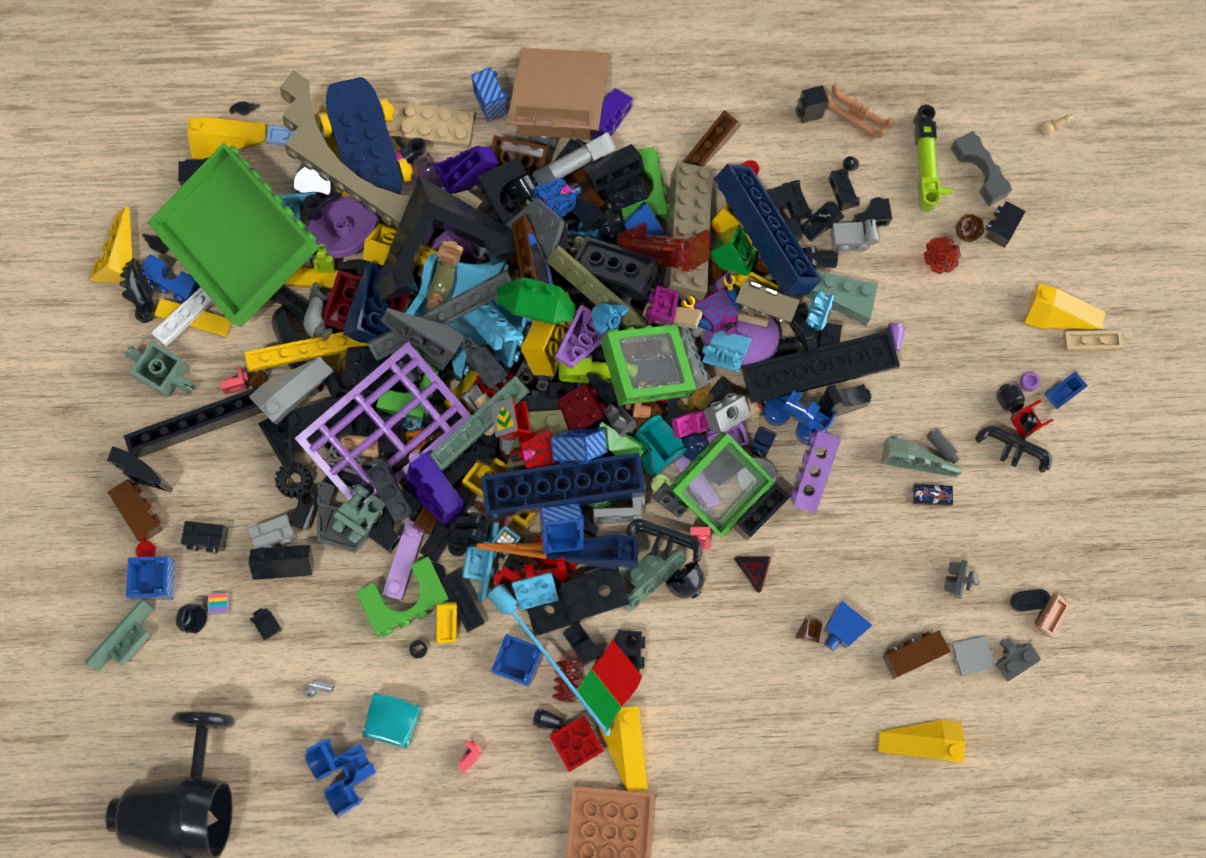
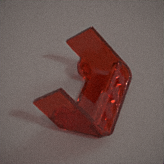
(669, 251)

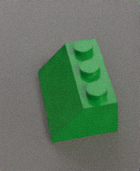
(734, 251)

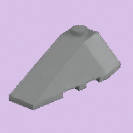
(286, 391)

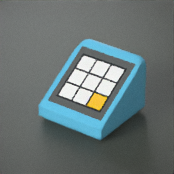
(506, 536)

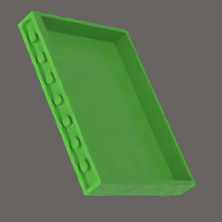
(233, 234)

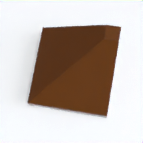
(258, 379)
(809, 631)

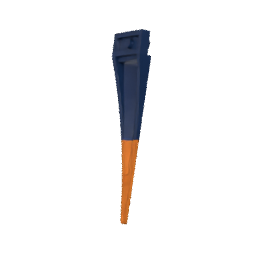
(599, 551)

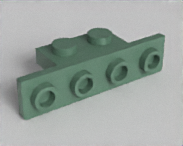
(651, 574)
(124, 639)

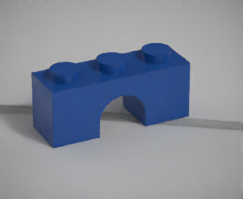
(181, 287)

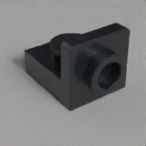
(266, 623)

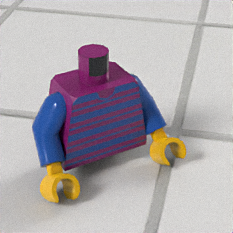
(718, 309)

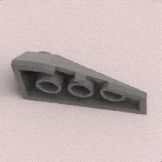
(432, 339)

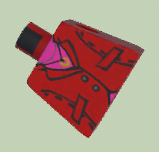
(535, 450)

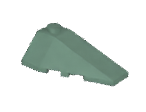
(907, 455)

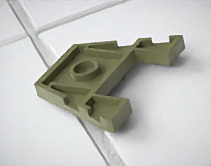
(539, 419)

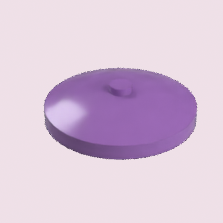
(343, 227)
(763, 342)

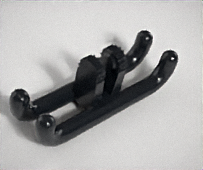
(1020, 444)
(668, 534)

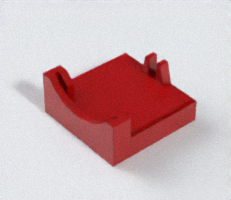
(576, 743)

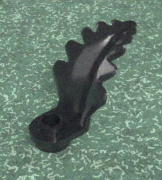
(138, 291)

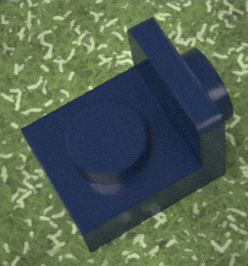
(761, 442)

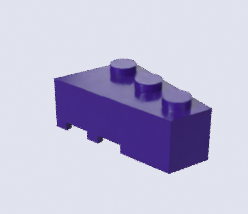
(614, 110)
(462, 170)
(433, 489)

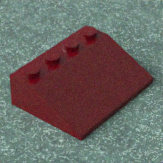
(342, 298)

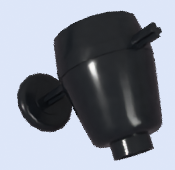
(172, 813)

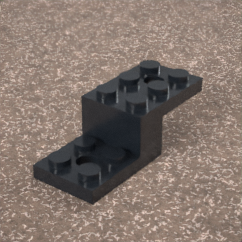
(580, 601)

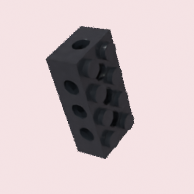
(618, 267)

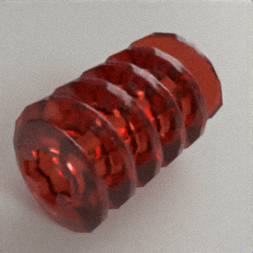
(564, 692)

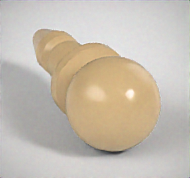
(1048, 127)

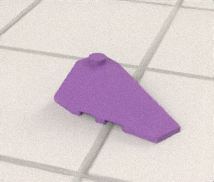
(579, 339)

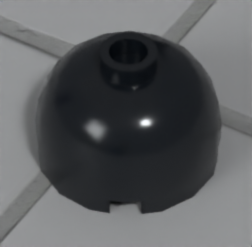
(686, 582)

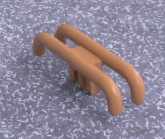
(857, 113)

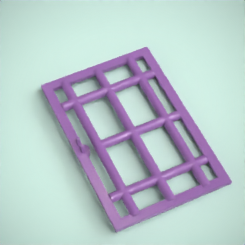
(384, 427)

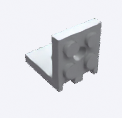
(620, 515)

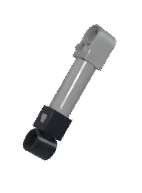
(565, 165)

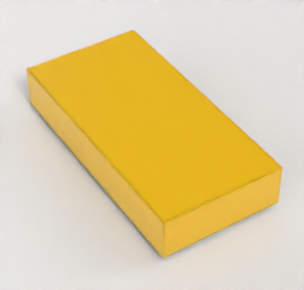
(446, 622)

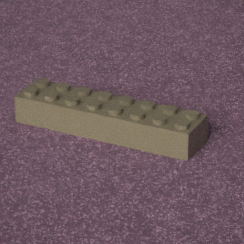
(688, 216)

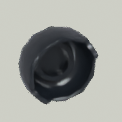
(191, 618)

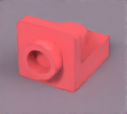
(235, 384)
(702, 534)
(467, 759)

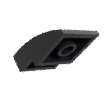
(137, 469)

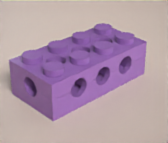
(811, 499)

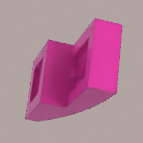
(689, 423)

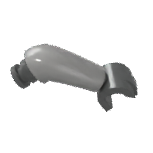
(313, 321)

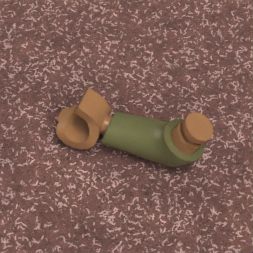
(443, 279)

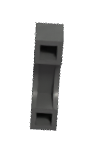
(970, 150)

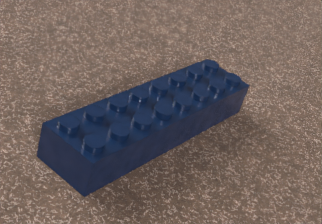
(767, 230)
(563, 484)

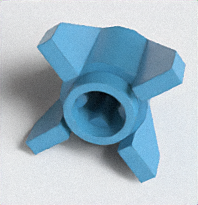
(607, 316)

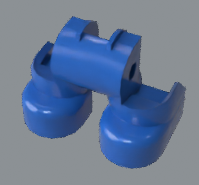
(780, 409)
(355, 765)

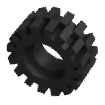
(304, 484)

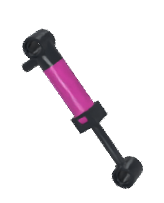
(406, 151)

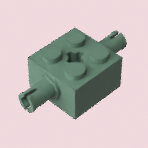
(158, 358)

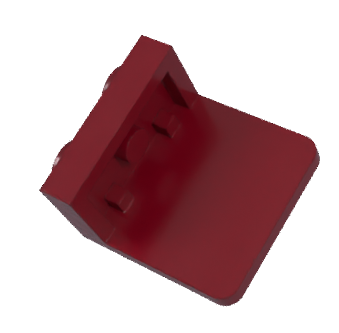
(582, 407)

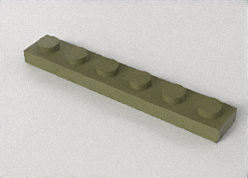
(591, 286)

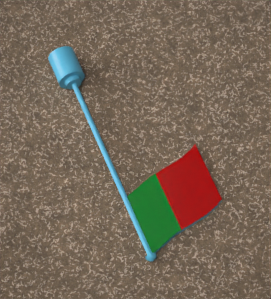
(606, 684)

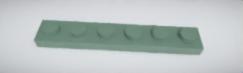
(475, 425)

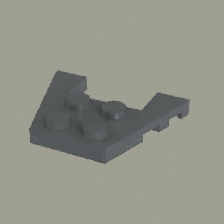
(544, 223)
(325, 520)

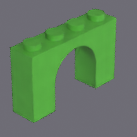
(656, 199)
(393, 401)
(617, 446)
(385, 620)

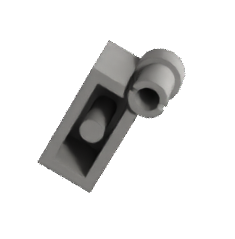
(854, 236)

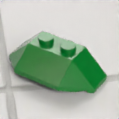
(536, 301)

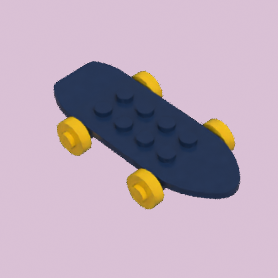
(362, 134)

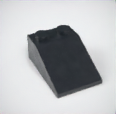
(359, 365)
(303, 417)

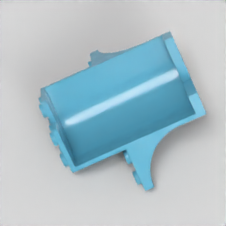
(465, 278)

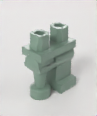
(359, 519)

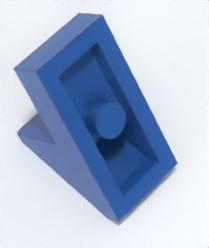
(1066, 390)

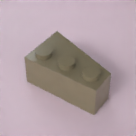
(767, 301)

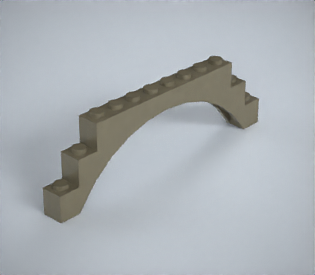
(311, 149)

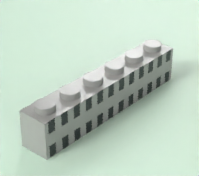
(693, 356)

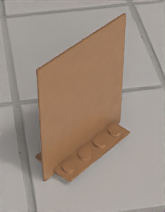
(558, 92)

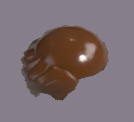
(969, 228)

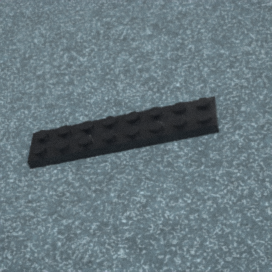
(820, 367)

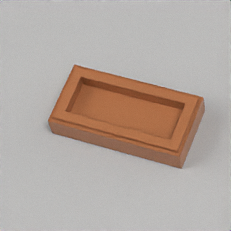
(1052, 615)

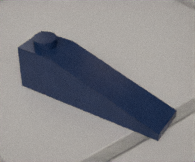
(366, 310)

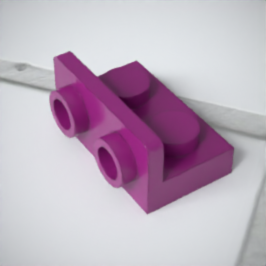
(662, 306)

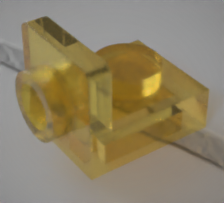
(336, 361)
(700, 398)

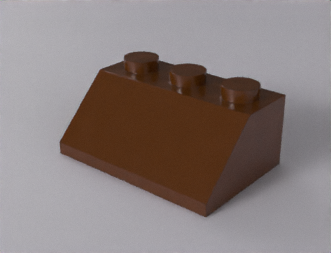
(530, 155)

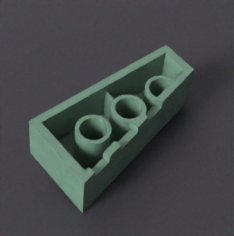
(851, 296)

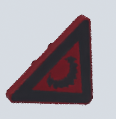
(755, 569)

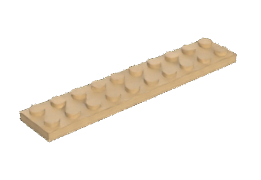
(423, 122)

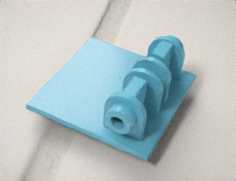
(818, 311)
(726, 351)
(535, 591)

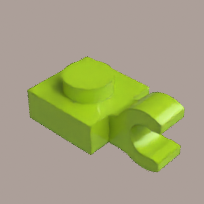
(322, 262)

